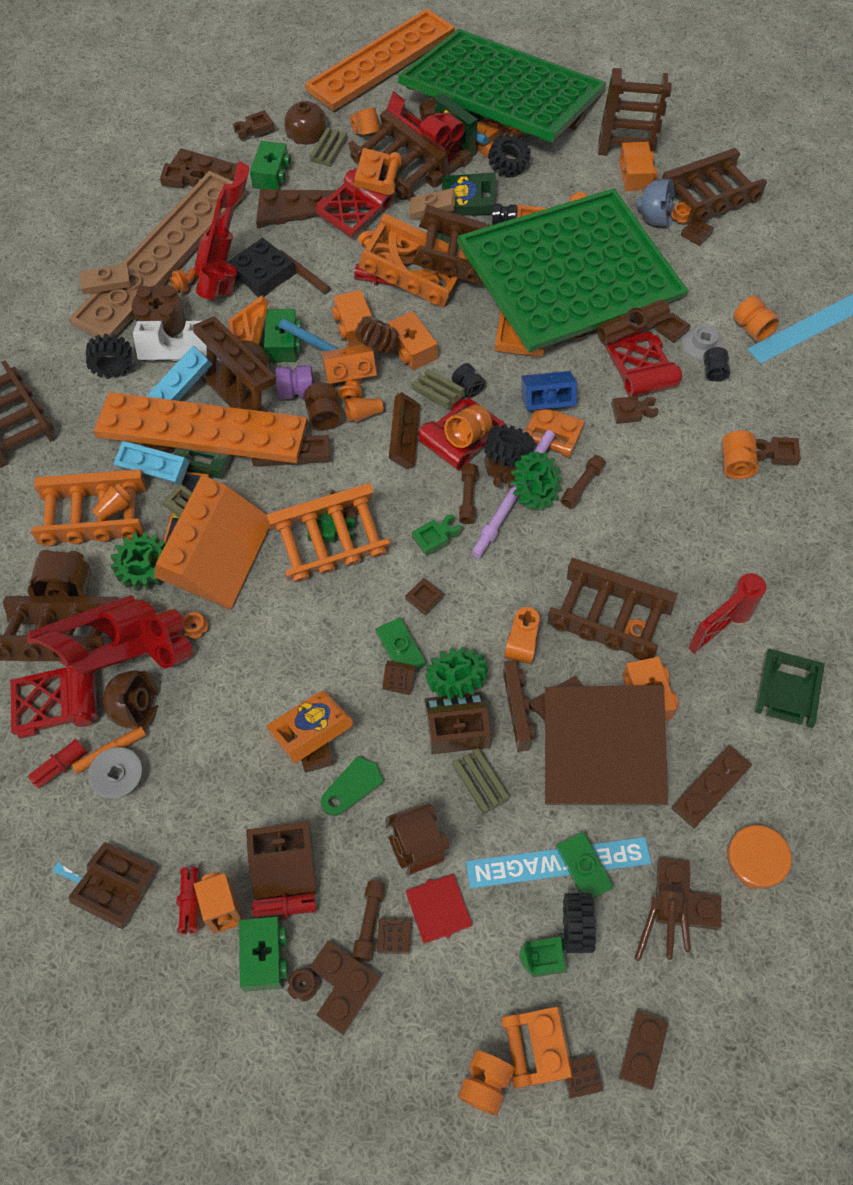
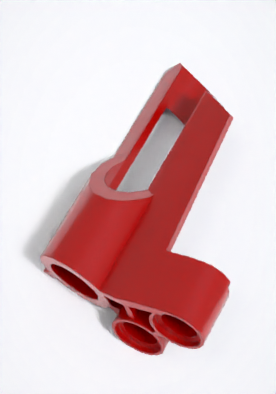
(439, 129)
(214, 247)
(133, 631)

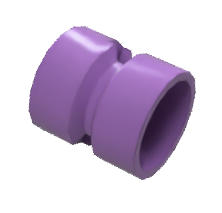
(293, 381)

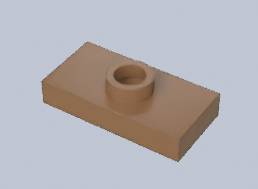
(442, 199)
(105, 279)

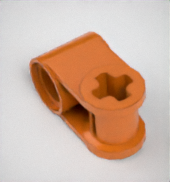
(365, 121)
(522, 639)

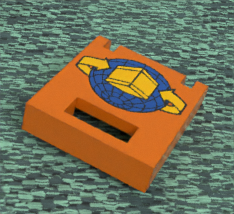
(314, 724)

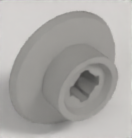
(701, 339)
(109, 762)

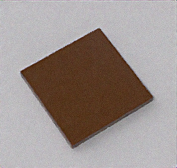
(605, 745)

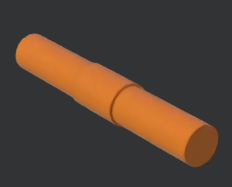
(122, 741)

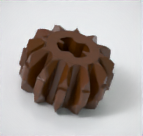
(376, 334)

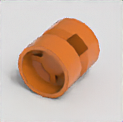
(756, 318)
(468, 426)
(740, 454)
(486, 1082)

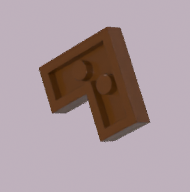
(702, 909)
(351, 985)

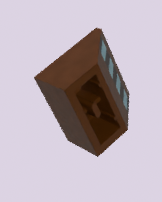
(457, 723)

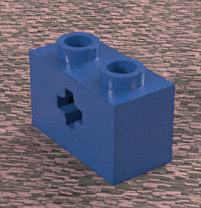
(549, 390)

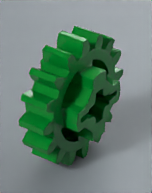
(536, 480)
(127, 561)
(456, 673)

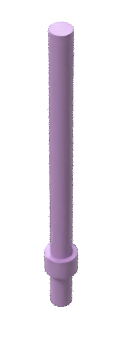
(490, 531)

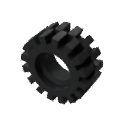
(514, 146)
(109, 346)
(508, 444)
(579, 923)

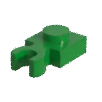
(328, 529)
(434, 536)

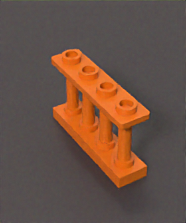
(77, 487)
(308, 514)

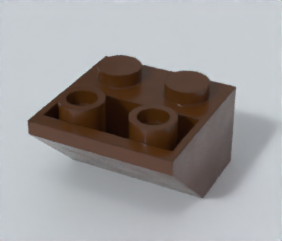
(281, 860)

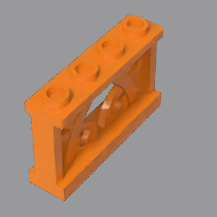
(391, 268)

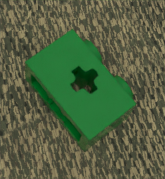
(270, 165)
(278, 343)
(253, 936)

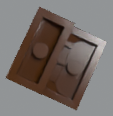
(113, 885)

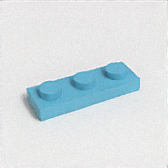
(181, 376)
(151, 462)

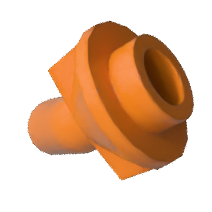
(181, 280)
(351, 389)

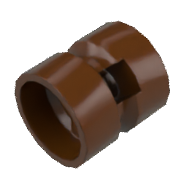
(322, 406)

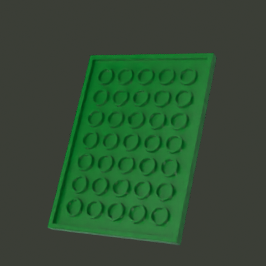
(503, 84)
(570, 268)

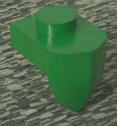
(544, 957)

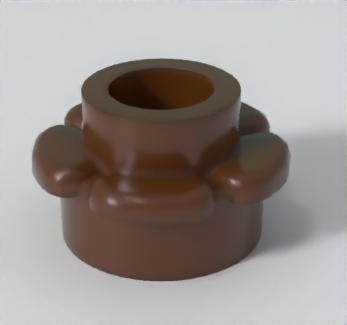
(302, 975)

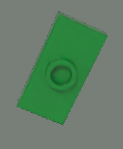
(400, 644)
(584, 866)

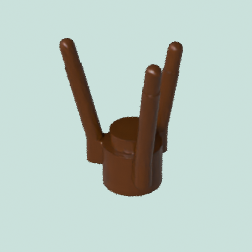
(670, 906)

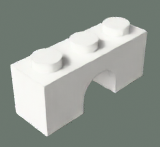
(155, 344)

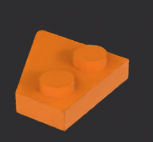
(250, 321)

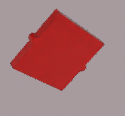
(438, 908)

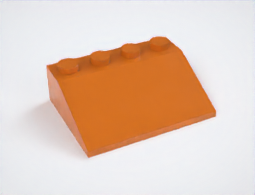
(213, 543)

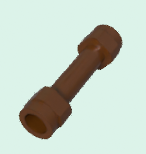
(461, 158)
(572, 495)
(467, 510)
(363, 947)

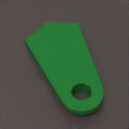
(351, 786)

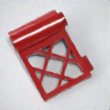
(361, 197)
(647, 376)
(433, 437)
(737, 609)
(77, 700)

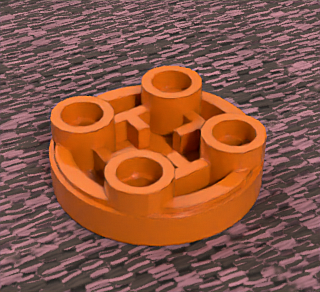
(759, 857)

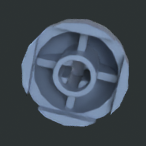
(657, 202)

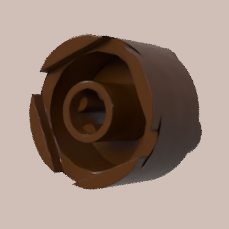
(159, 304)
(59, 574)
(416, 838)

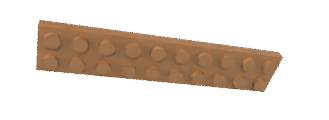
(154, 258)

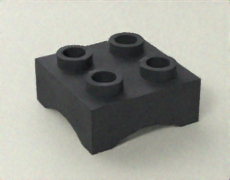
(262, 267)

